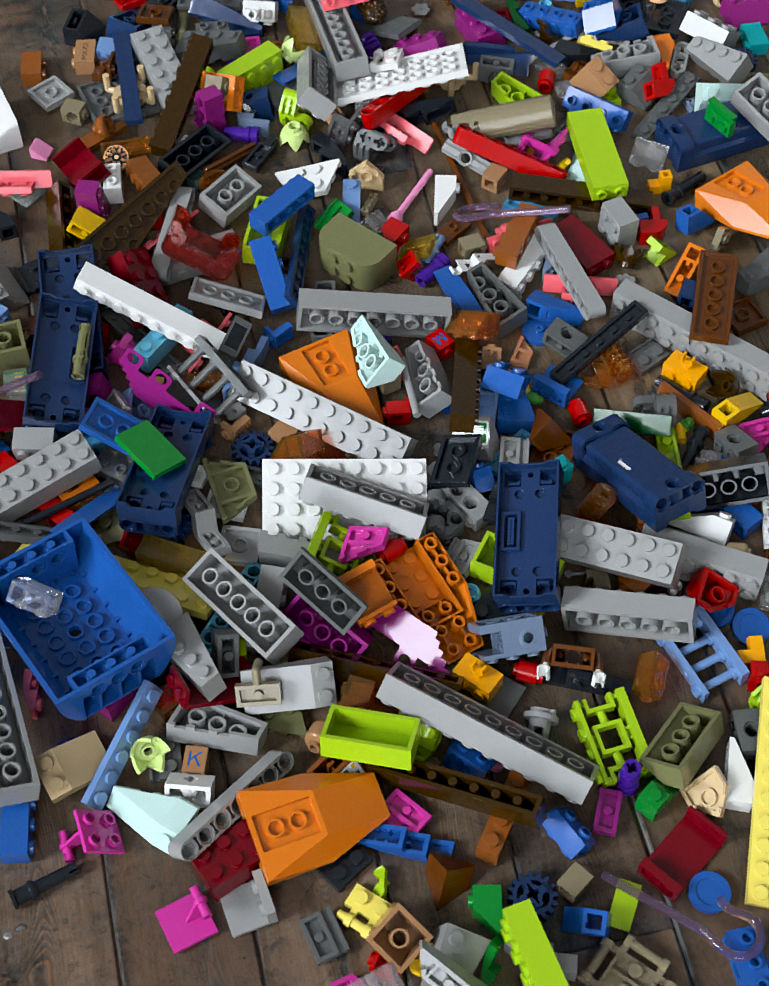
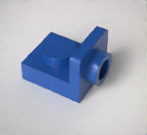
(280, 335)

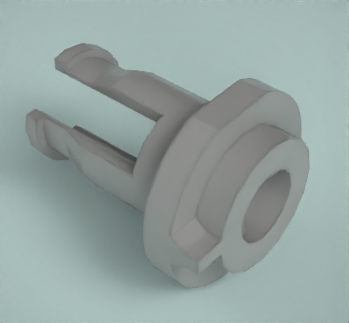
(541, 720)

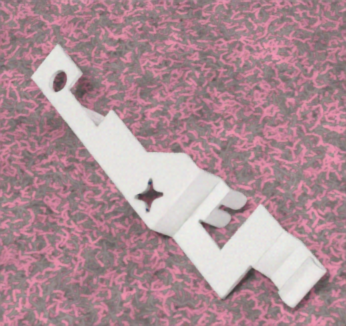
(473, 261)

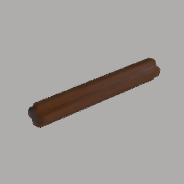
(230, 158)

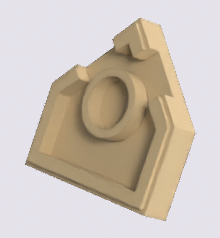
(370, 176)
(708, 792)

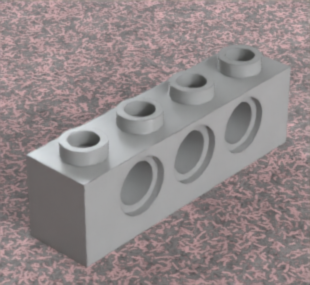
(467, 498)

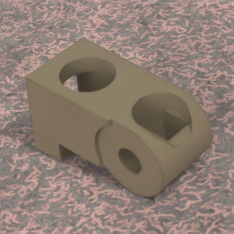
(597, 579)

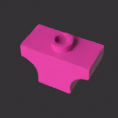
(118, 349)

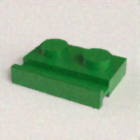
(720, 117)
(334, 208)

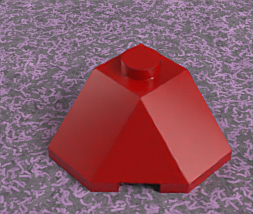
(712, 590)

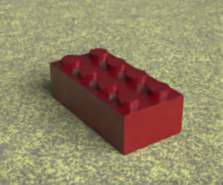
(138, 270)
(227, 861)

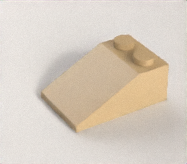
(70, 765)

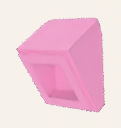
(40, 150)

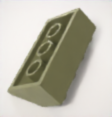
(683, 744)

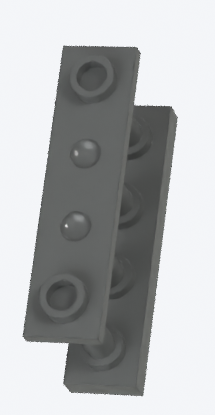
(216, 361)

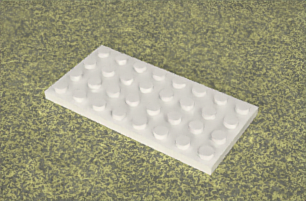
(414, 72)
(285, 477)

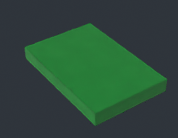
(150, 449)

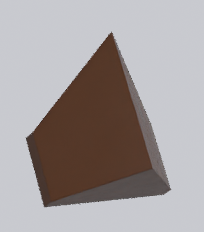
(546, 433)
(447, 877)

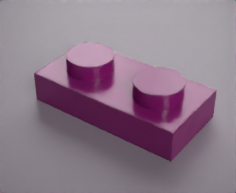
(607, 812)

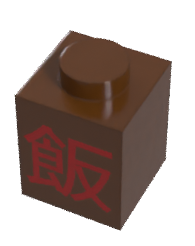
(166, 704)

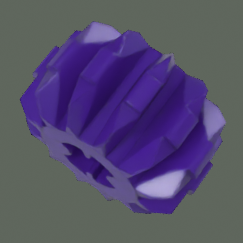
(370, 44)

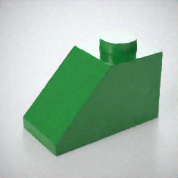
(654, 799)
(487, 907)

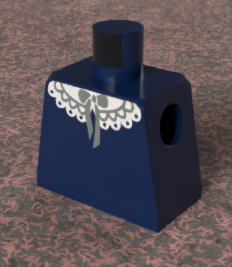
(260, 103)

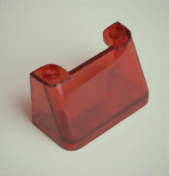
(200, 250)

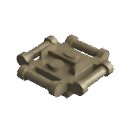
(624, 968)

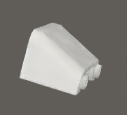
(9, 130)

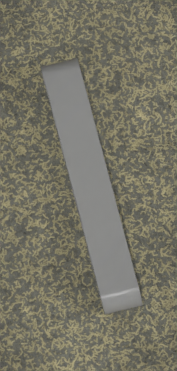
(162, 263)
(570, 271)
(269, 768)

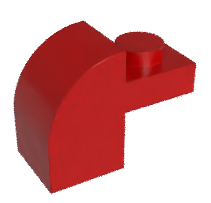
(661, 83)
(653, 227)

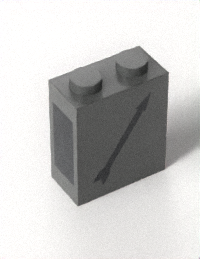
(234, 339)

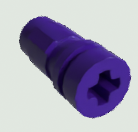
(241, 134)
(426, 274)
(629, 778)

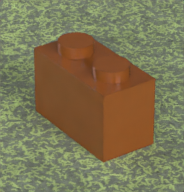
(33, 68)

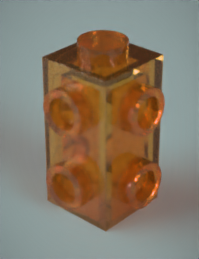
(650, 676)

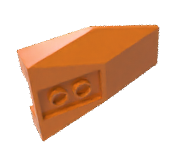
(738, 200)
(332, 371)
(435, 593)
(310, 819)

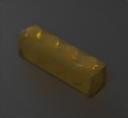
(302, 28)
(167, 555)

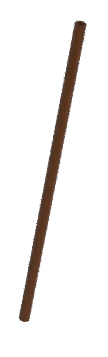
(481, 225)

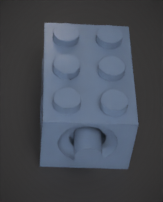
(511, 636)

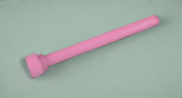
(399, 213)

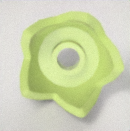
(289, 52)
(294, 134)
(152, 758)

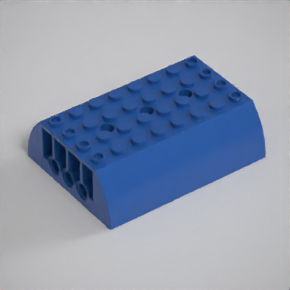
(120, 628)

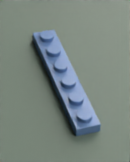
(121, 745)

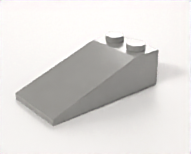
(303, 685)

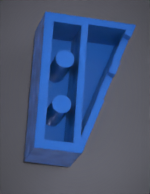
(514, 414)

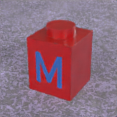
(441, 343)

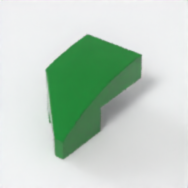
(489, 968)

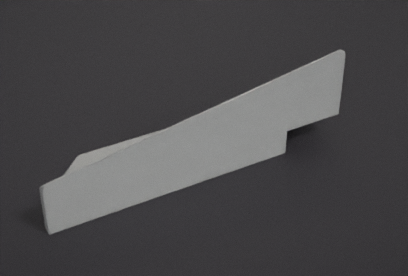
(441, 970)

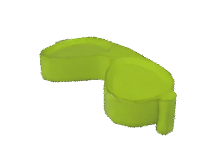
(381, 888)

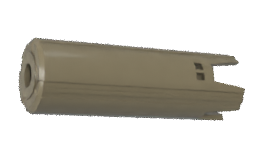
(511, 117)

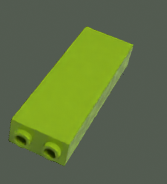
(597, 154)

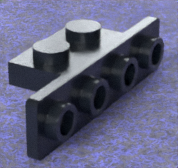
(581, 681)

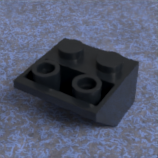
(82, 26)

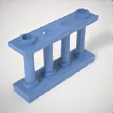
(723, 652)

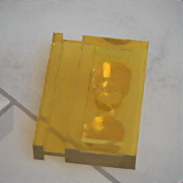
(422, 246)

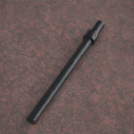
(68, 502)

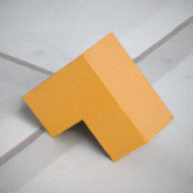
(661, 184)
(754, 651)

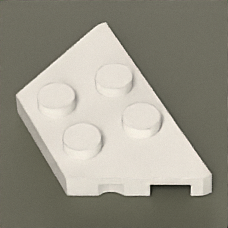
(320, 174)

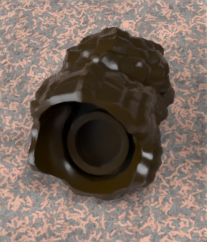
(373, 11)

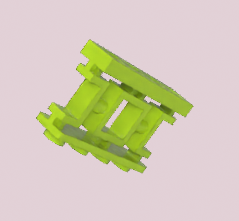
(318, 547)
(626, 726)

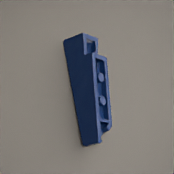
(213, 11)
(521, 59)

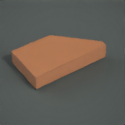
(522, 354)

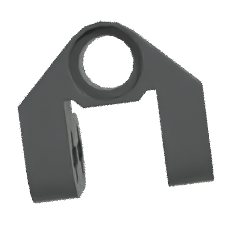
(369, 147)
(656, 403)
(442, 510)

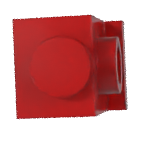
(397, 412)
(757, 670)

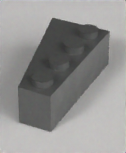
(226, 44)
(754, 276)
(497, 298)

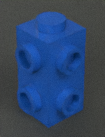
(568, 832)

